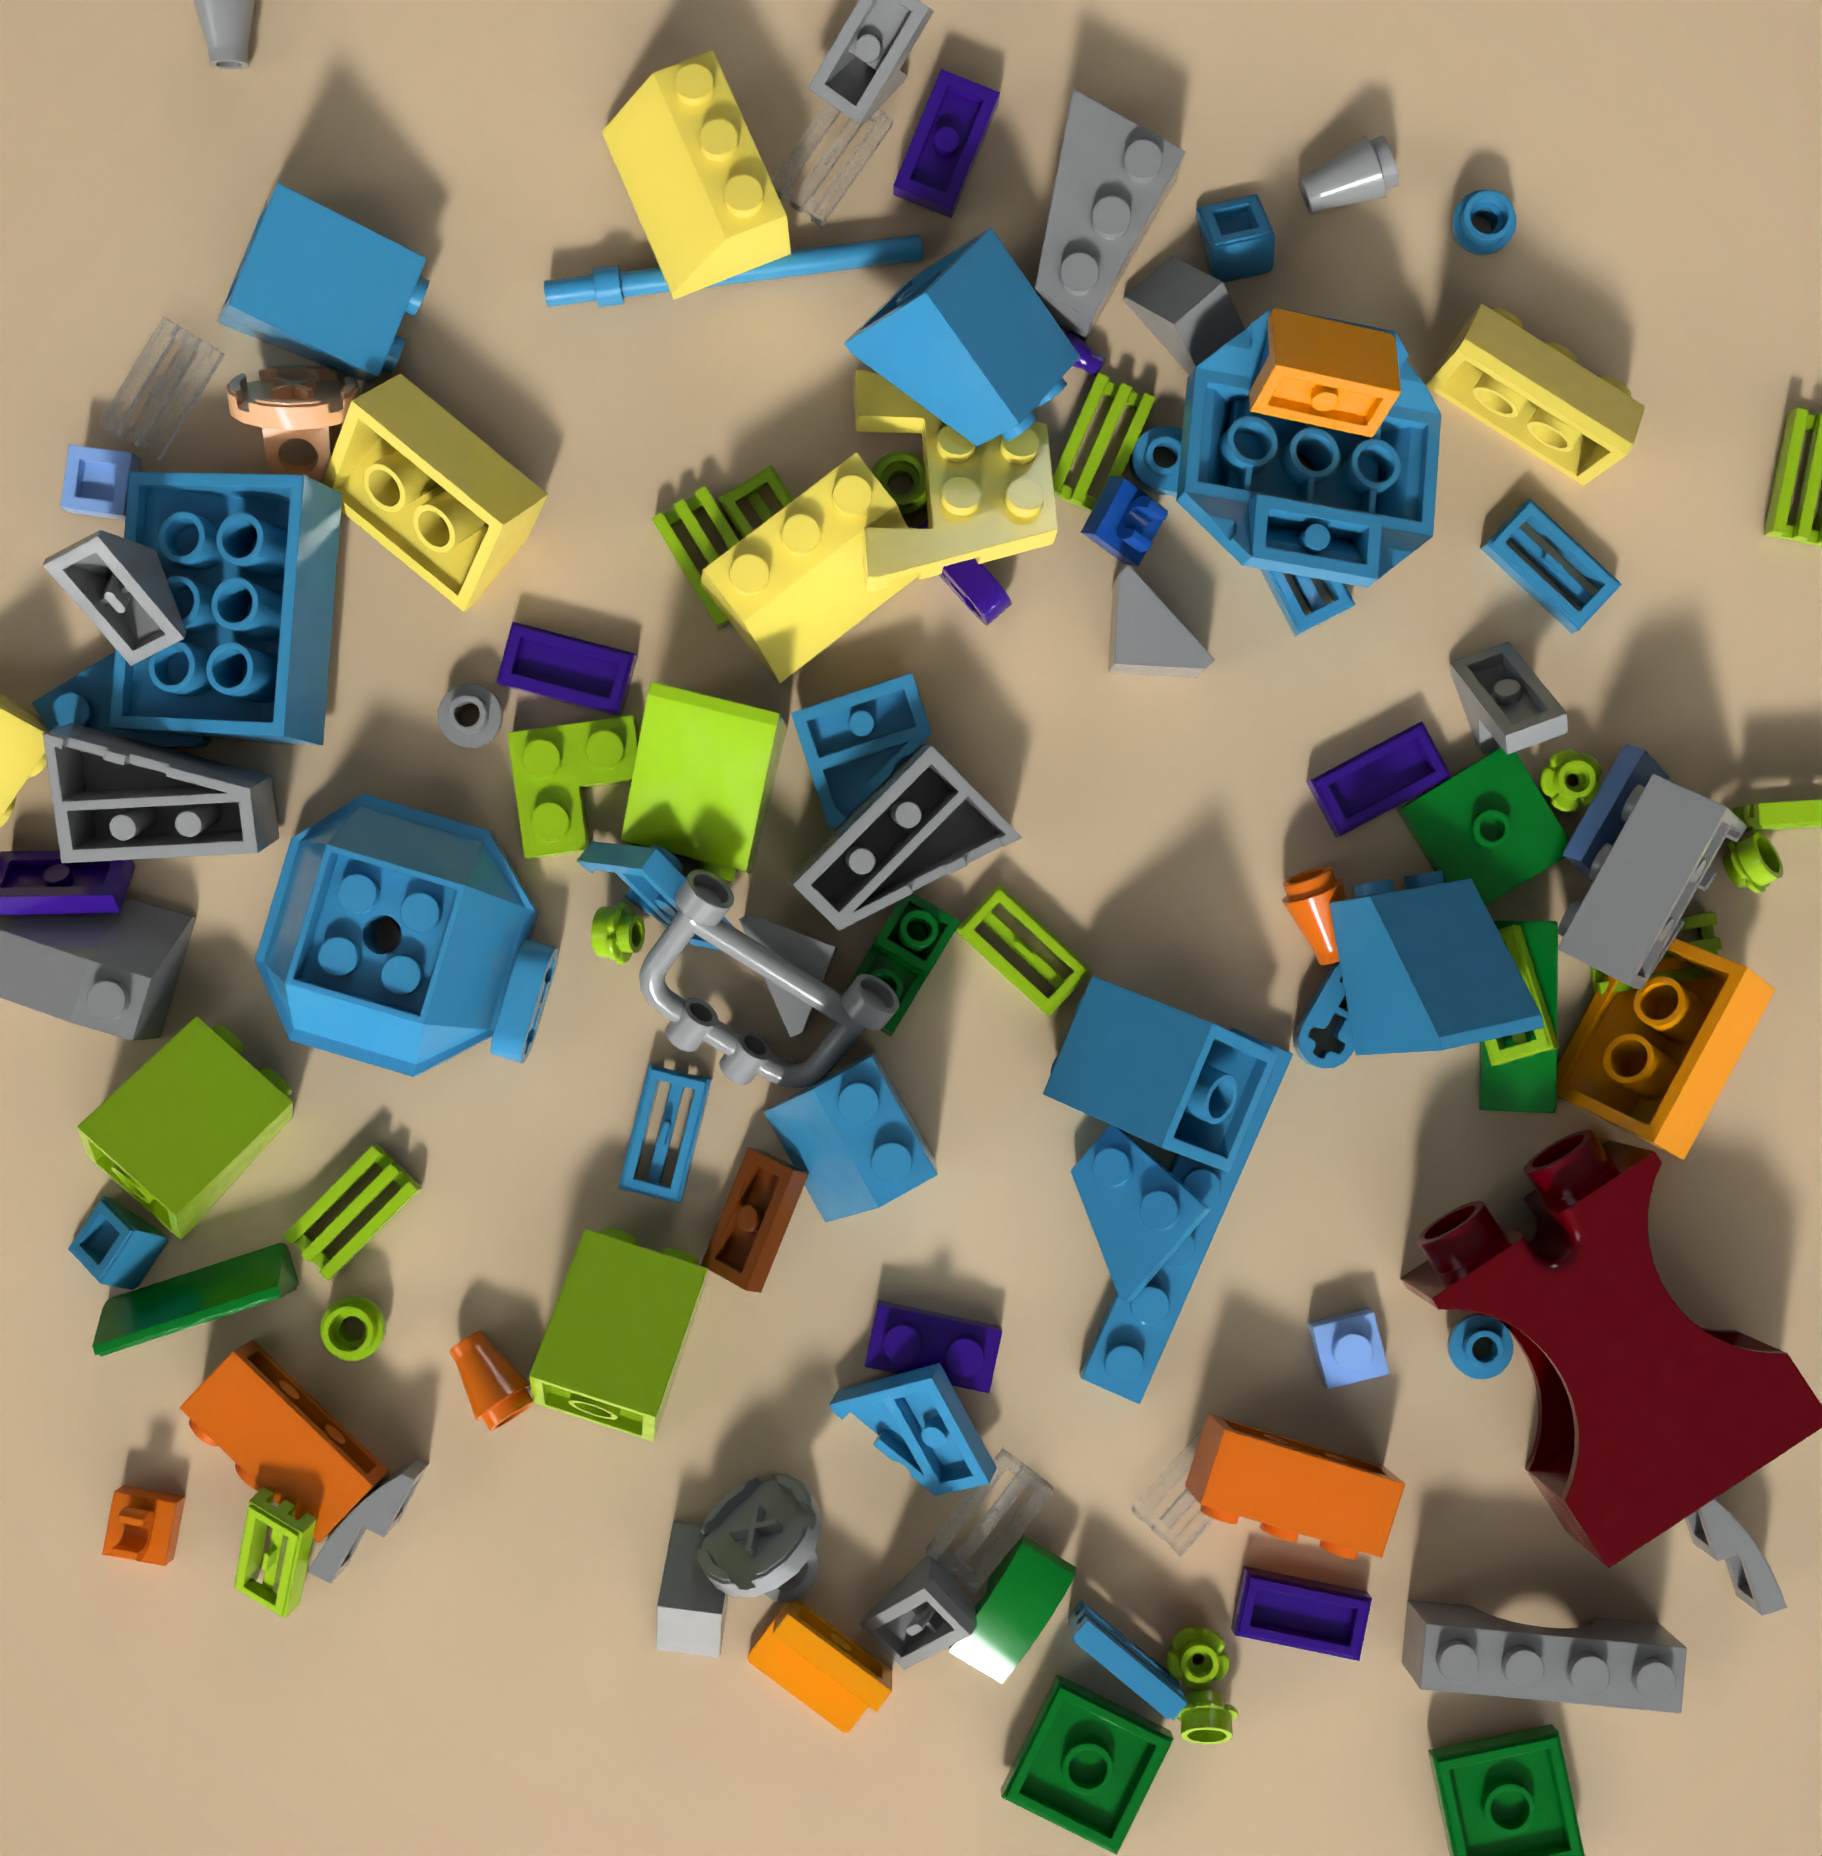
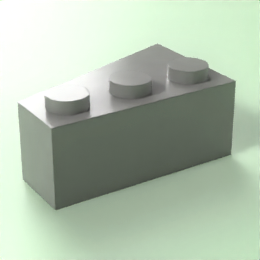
(1100, 209)
(150, 801)
(901, 839)
(1647, 880)

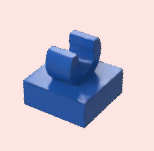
(1124, 521)

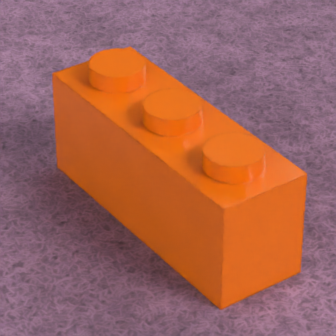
(282, 1438)
(1293, 1488)

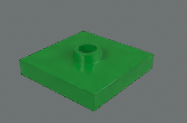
(1487, 826)
(1086, 1764)
(1507, 1796)

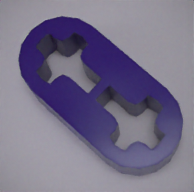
(975, 587)

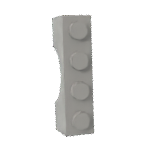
(1589, 1665)

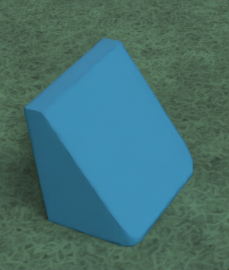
(1236, 238)
(117, 1245)

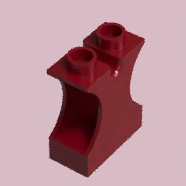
(1633, 1396)

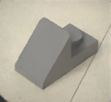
(868, 56)
(1506, 701)

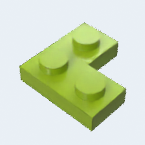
(555, 767)

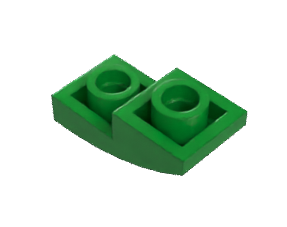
(908, 950)
(1015, 1608)

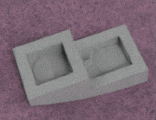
(376, 1512)
(1723, 1538)

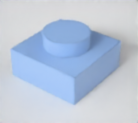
(97, 481)
(1348, 1348)

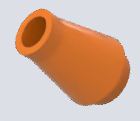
(1309, 906)
(490, 1381)

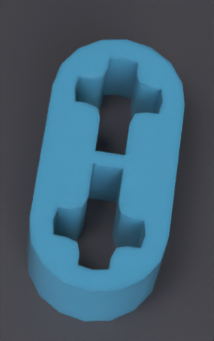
(524, 1001)
(1318, 1014)

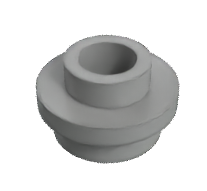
(484, 729)

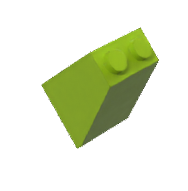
(703, 778)
(187, 1125)
(618, 1332)

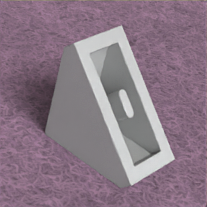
(1185, 311)
(121, 592)
(1148, 635)
(800, 950)
(688, 1603)
(922, 1614)

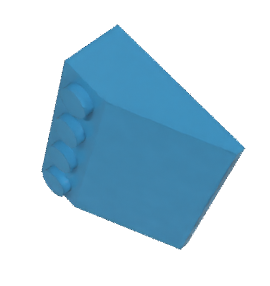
(257, 603)

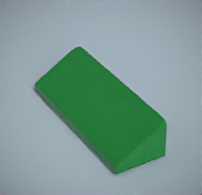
(1531, 1081)
(195, 1298)

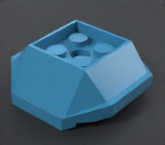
(1341, 522)
(458, 944)

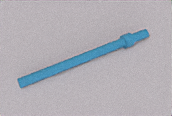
(611, 285)

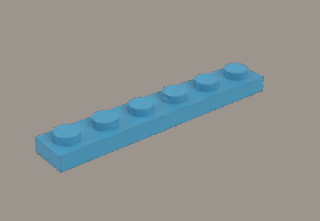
(1138, 1330)

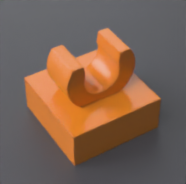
(143, 1525)

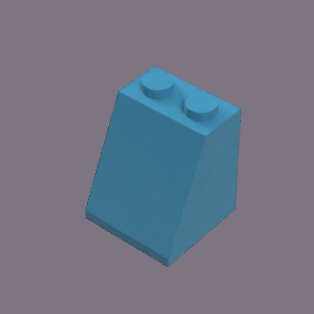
(324, 287)
(969, 342)
(1427, 968)
(1160, 1074)
(853, 1140)

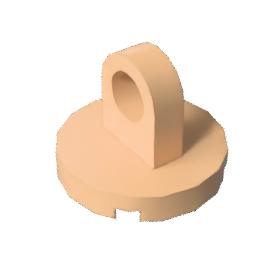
(292, 405)

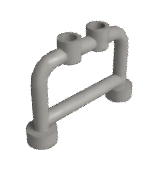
(702, 905)

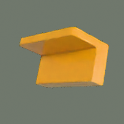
(1327, 373)
(821, 1665)

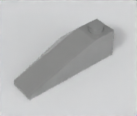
(97, 967)

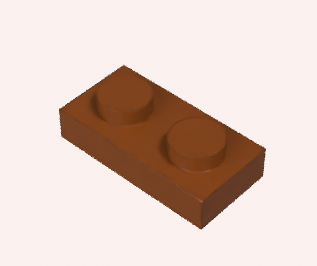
(754, 1220)

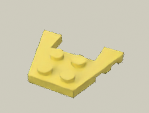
(978, 498)

